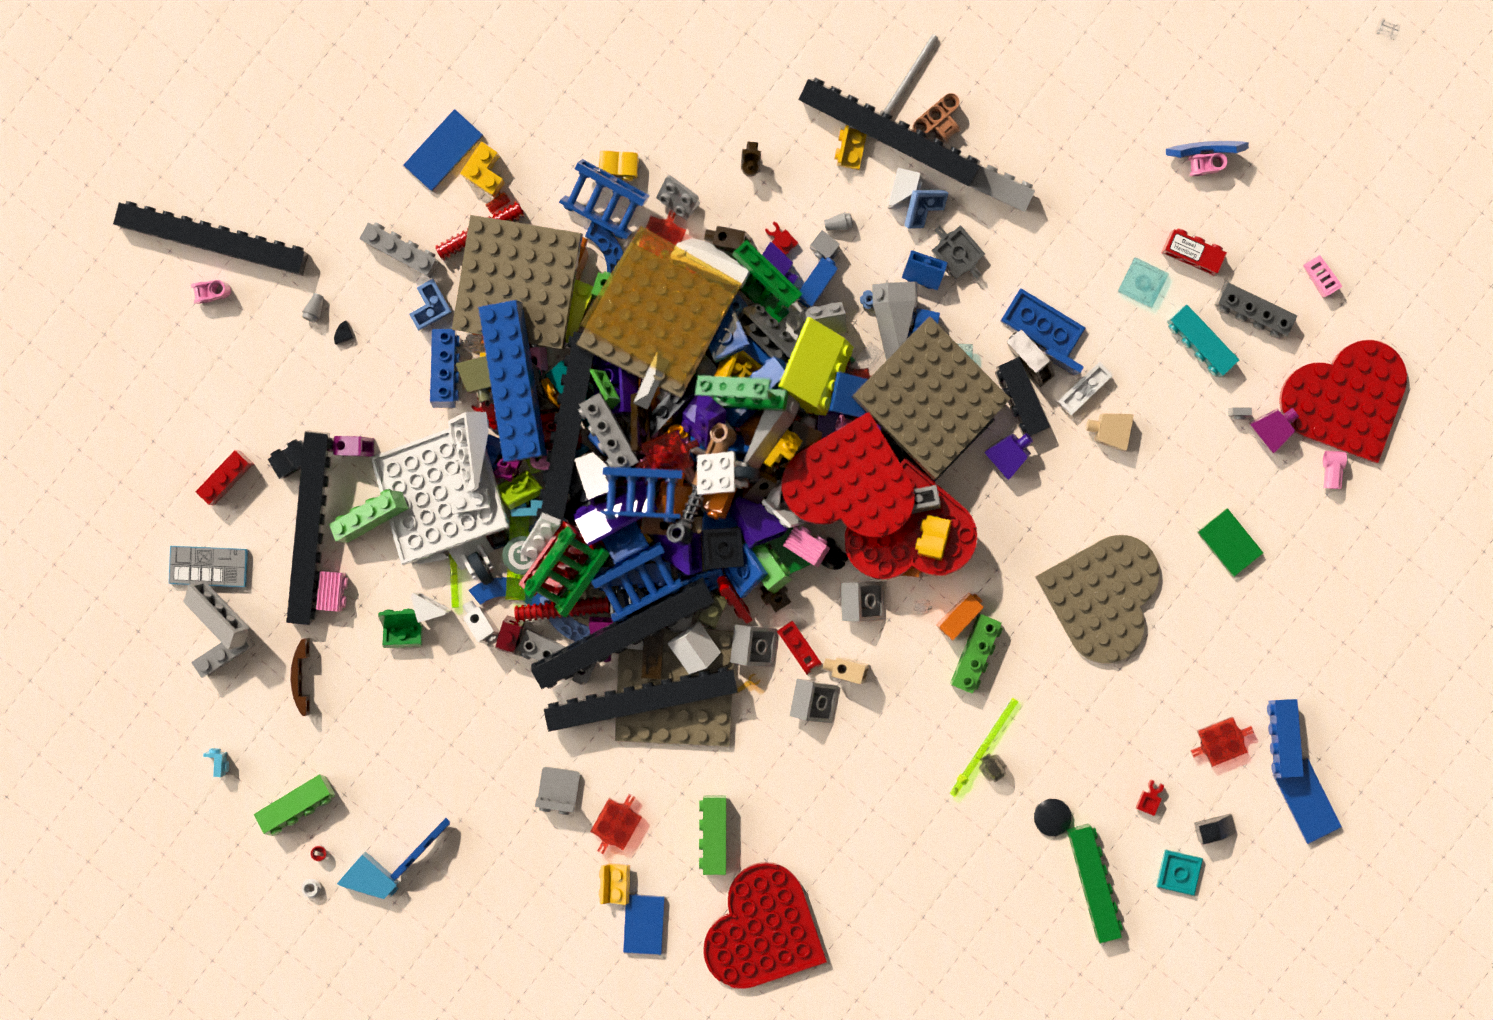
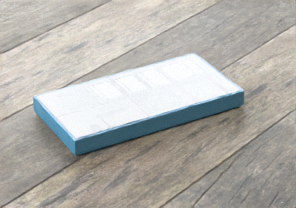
(210, 564)

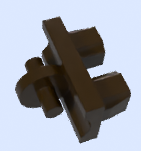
(751, 159)

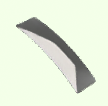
(648, 388)

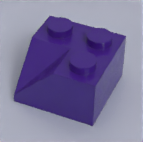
(701, 416)

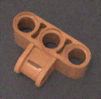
(944, 123)

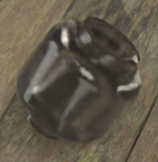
(993, 767)

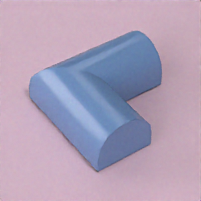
(921, 203)
(435, 307)

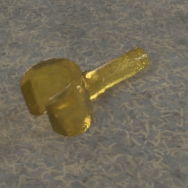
(747, 684)

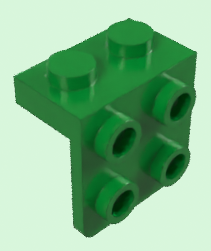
(400, 628)

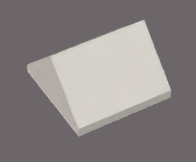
(426, 607)
(694, 648)

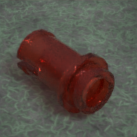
(498, 202)

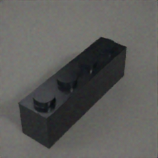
(1022, 396)

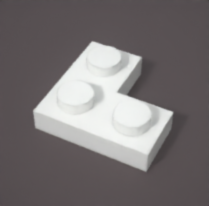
(466, 502)

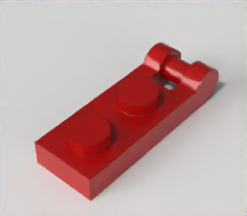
(733, 599)
(798, 646)

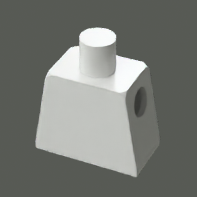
(485, 628)

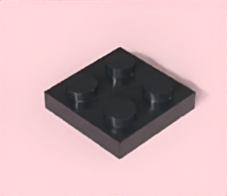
(722, 548)

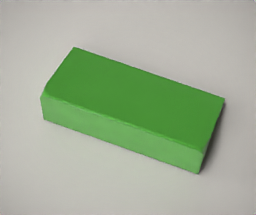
(605, 387)

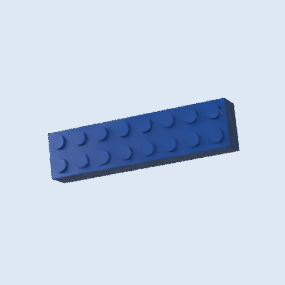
(512, 381)

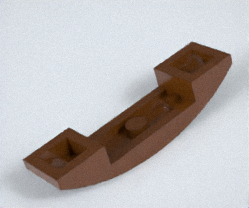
(302, 701)

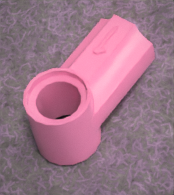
(1334, 463)

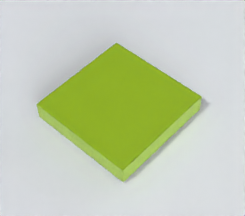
(520, 490)

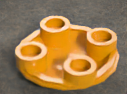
(550, 392)

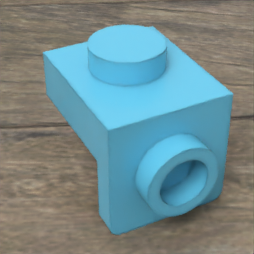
(221, 764)

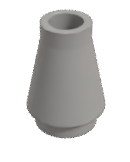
(839, 222)
(313, 308)

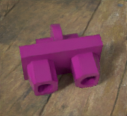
(507, 469)

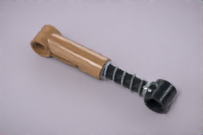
(684, 524)

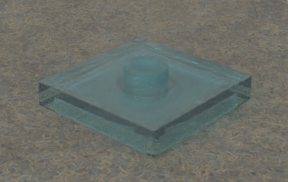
(1143, 282)

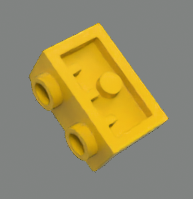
(851, 148)
(785, 447)
(614, 883)

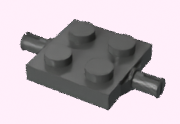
(958, 251)

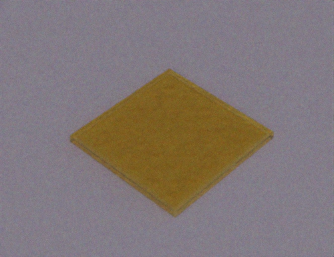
(661, 304)

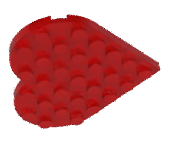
(1350, 400)
(850, 479)
(897, 553)
(765, 931)

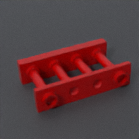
(559, 567)

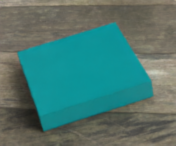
(1179, 872)

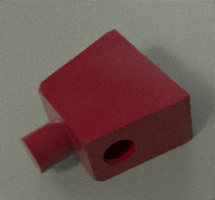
(509, 635)

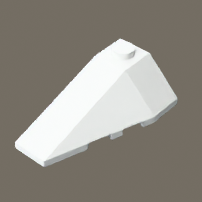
(716, 258)
(469, 436)

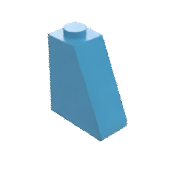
(369, 878)

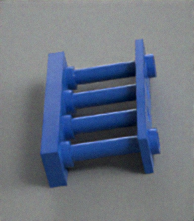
(620, 189)
(632, 475)
(620, 571)

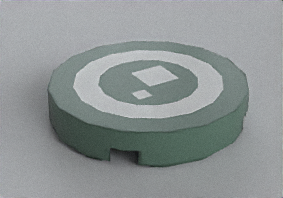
(513, 559)

